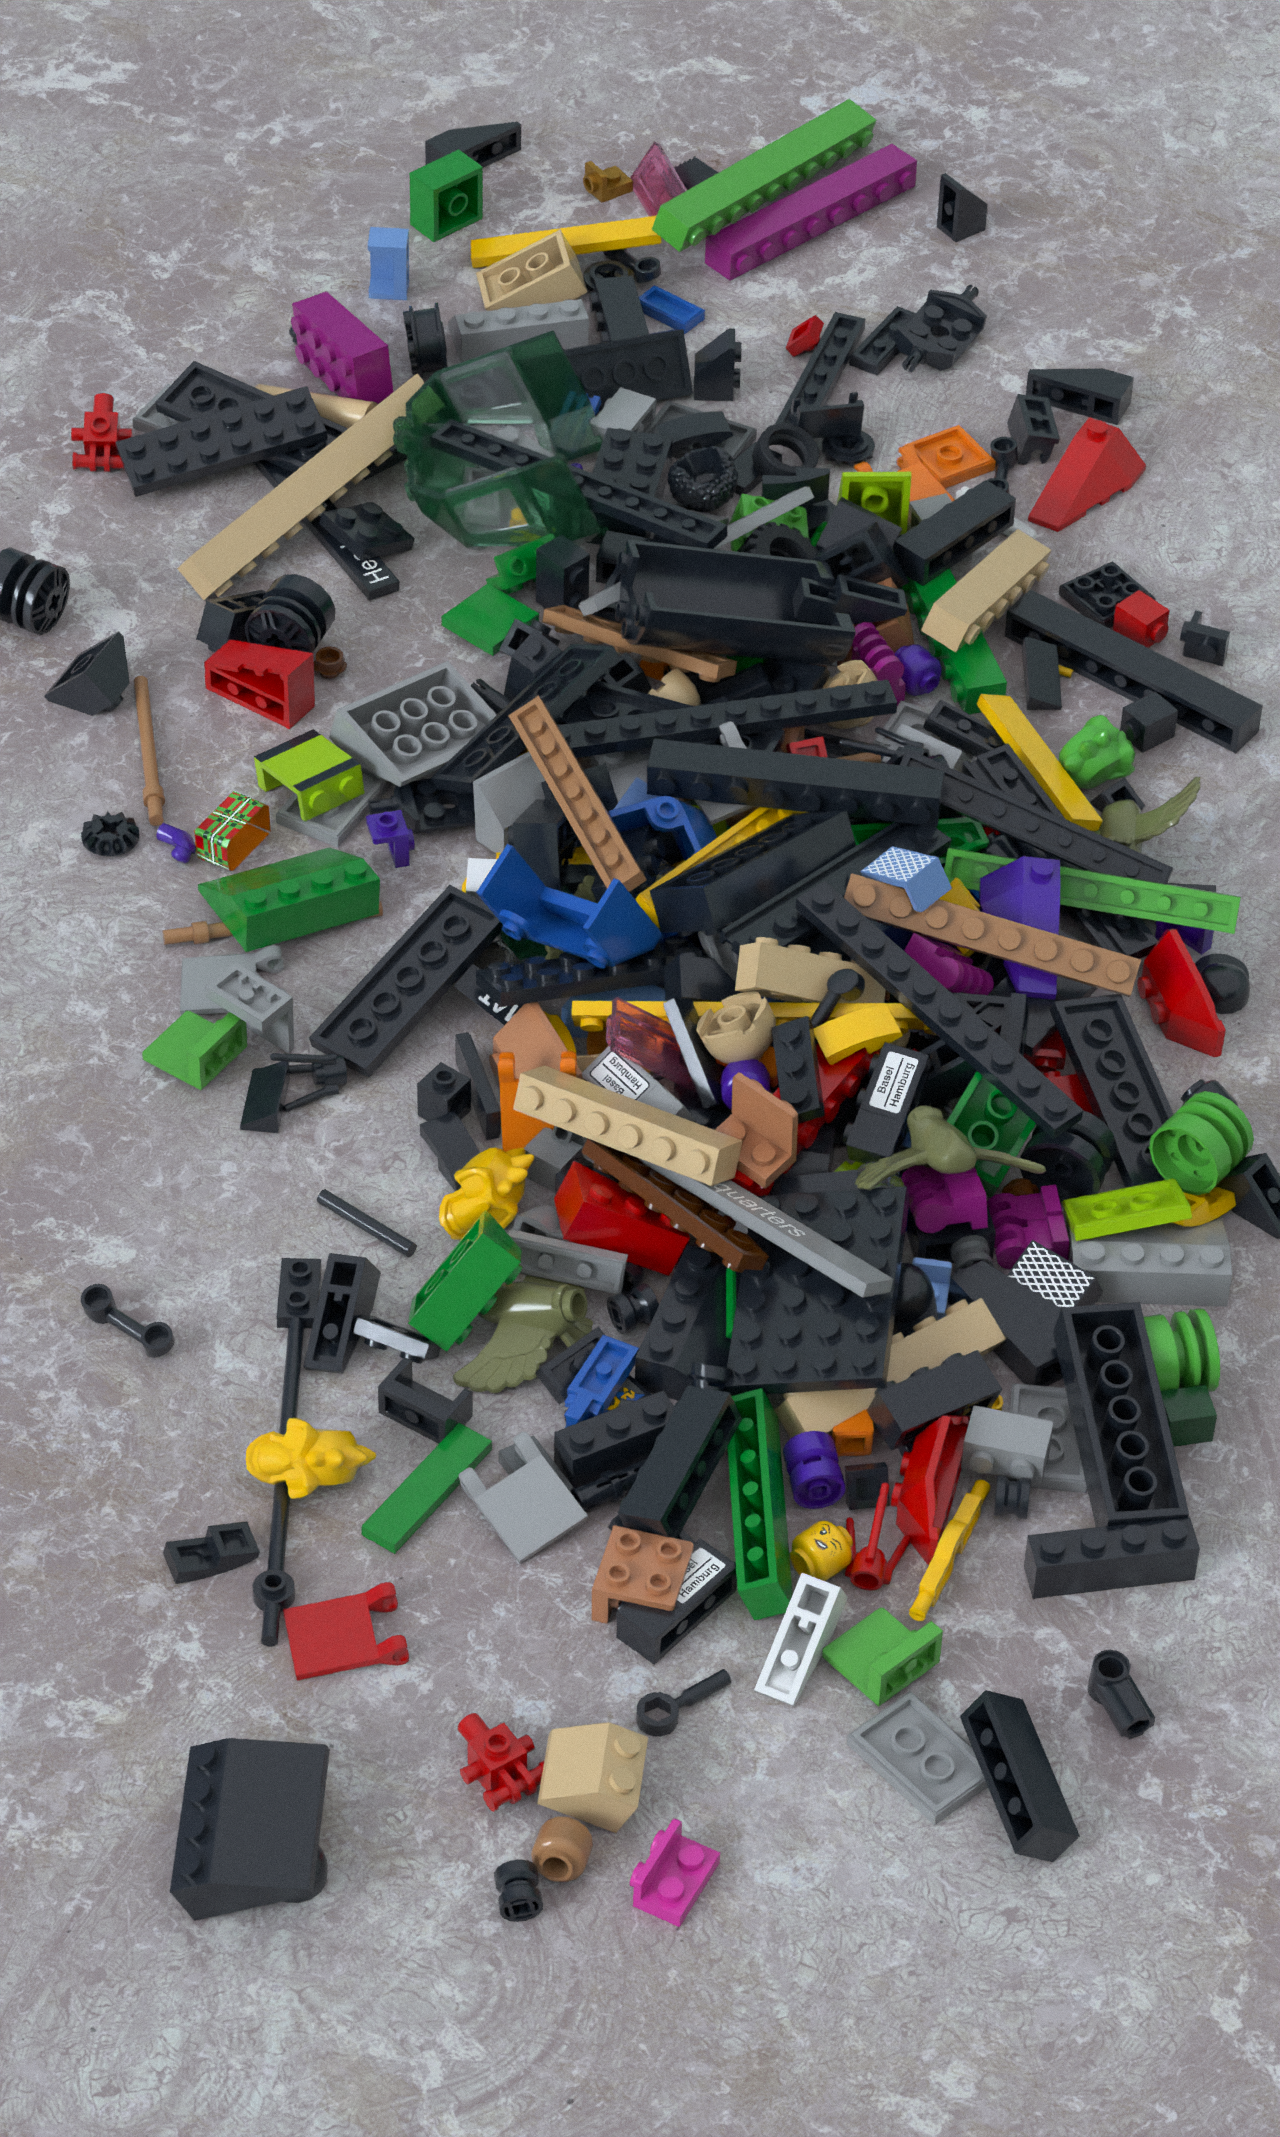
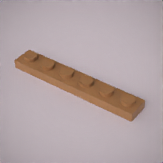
(601, 630)

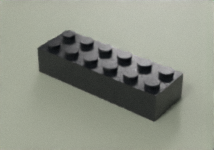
(750, 872)
(1118, 1414)

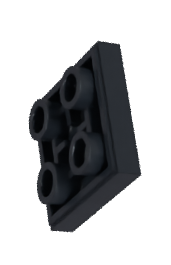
(1099, 592)

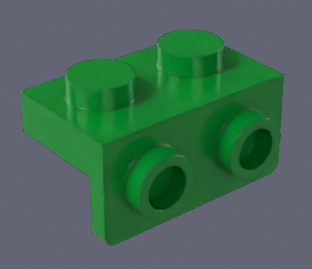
(517, 565)

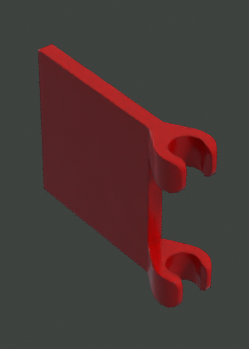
(340, 1634)

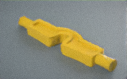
(951, 1542)

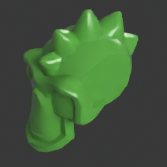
(1097, 754)

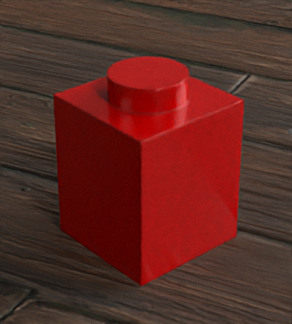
(1141, 619)

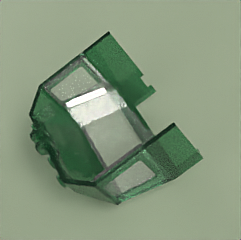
(515, 386)

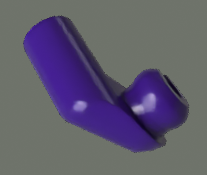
(178, 838)

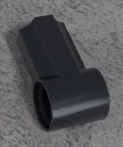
(1119, 1694)

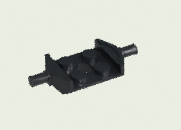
(943, 315)
(424, 808)

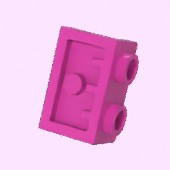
(672, 1875)

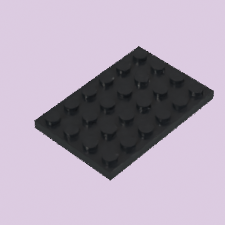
(803, 1327)

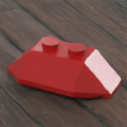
(1180, 997)
(930, 1483)

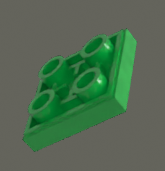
(486, 618)

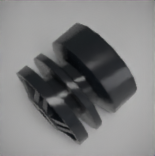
(31, 591)
(291, 615)

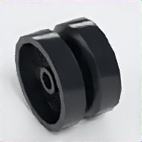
(1074, 1159)

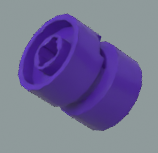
(814, 1470)

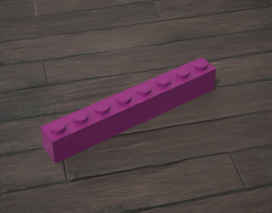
(810, 211)

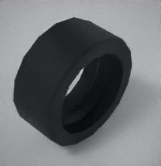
(789, 437)

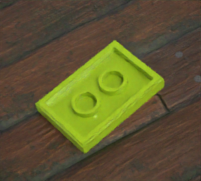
(1126, 1209)

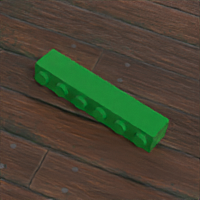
(971, 668)
(759, 1508)

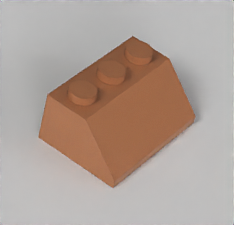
(530, 1039)

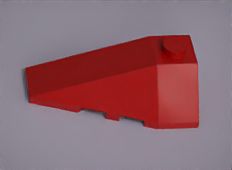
(1089, 472)

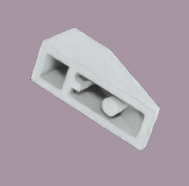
(801, 1638)

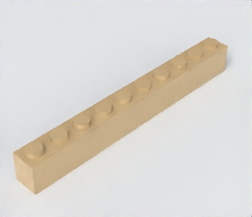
(298, 497)

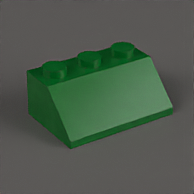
(465, 1283)

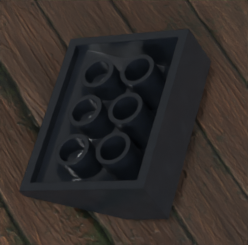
(686, 1325)
(248, 1825)

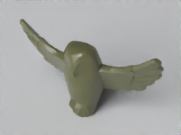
(1130, 828)
(938, 1146)
(528, 1322)

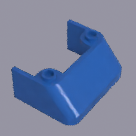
(667, 815)
(600, 931)

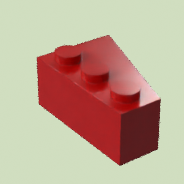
(264, 680)
(607, 1217)

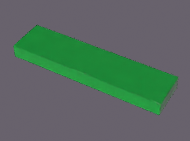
(426, 1488)

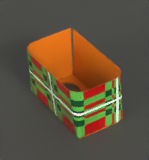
(225, 834)

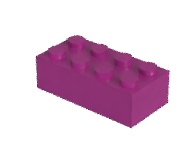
(341, 349)

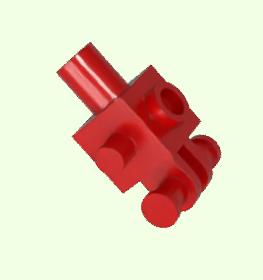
(99, 436)
(498, 1762)

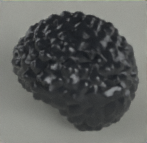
(703, 479)

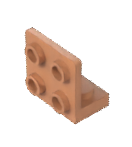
(765, 1127)
(640, 1571)

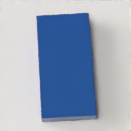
(671, 309)

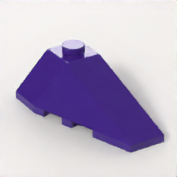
(1029, 895)

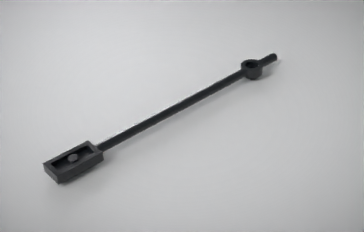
(295, 1310)

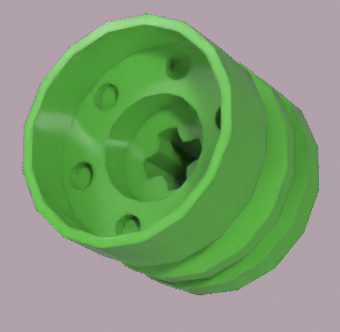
(1201, 1142)
(1184, 1349)

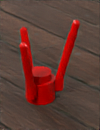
(869, 1567)

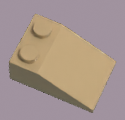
(534, 275)

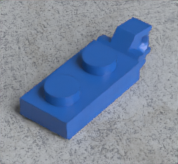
(599, 1379)

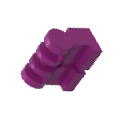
(879, 657)
(949, 966)
(945, 1198)
(1027, 1218)

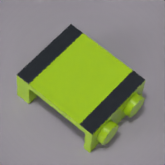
(313, 770)

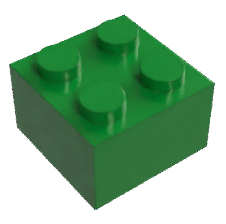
(446, 195)

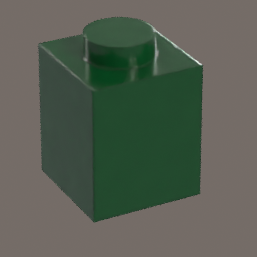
(1190, 1415)

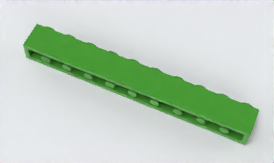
(764, 175)

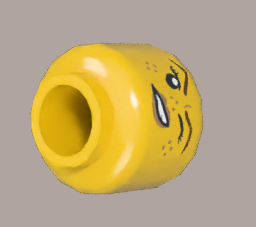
(821, 1550)

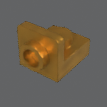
(606, 183)

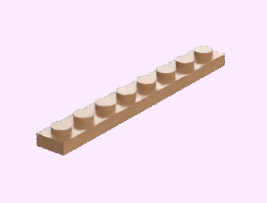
(576, 795)
(995, 936)

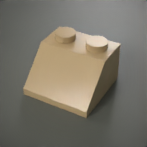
(594, 1773)

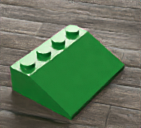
(294, 897)

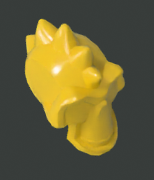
(489, 1183)
(306, 1457)

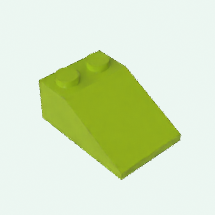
(880, 493)

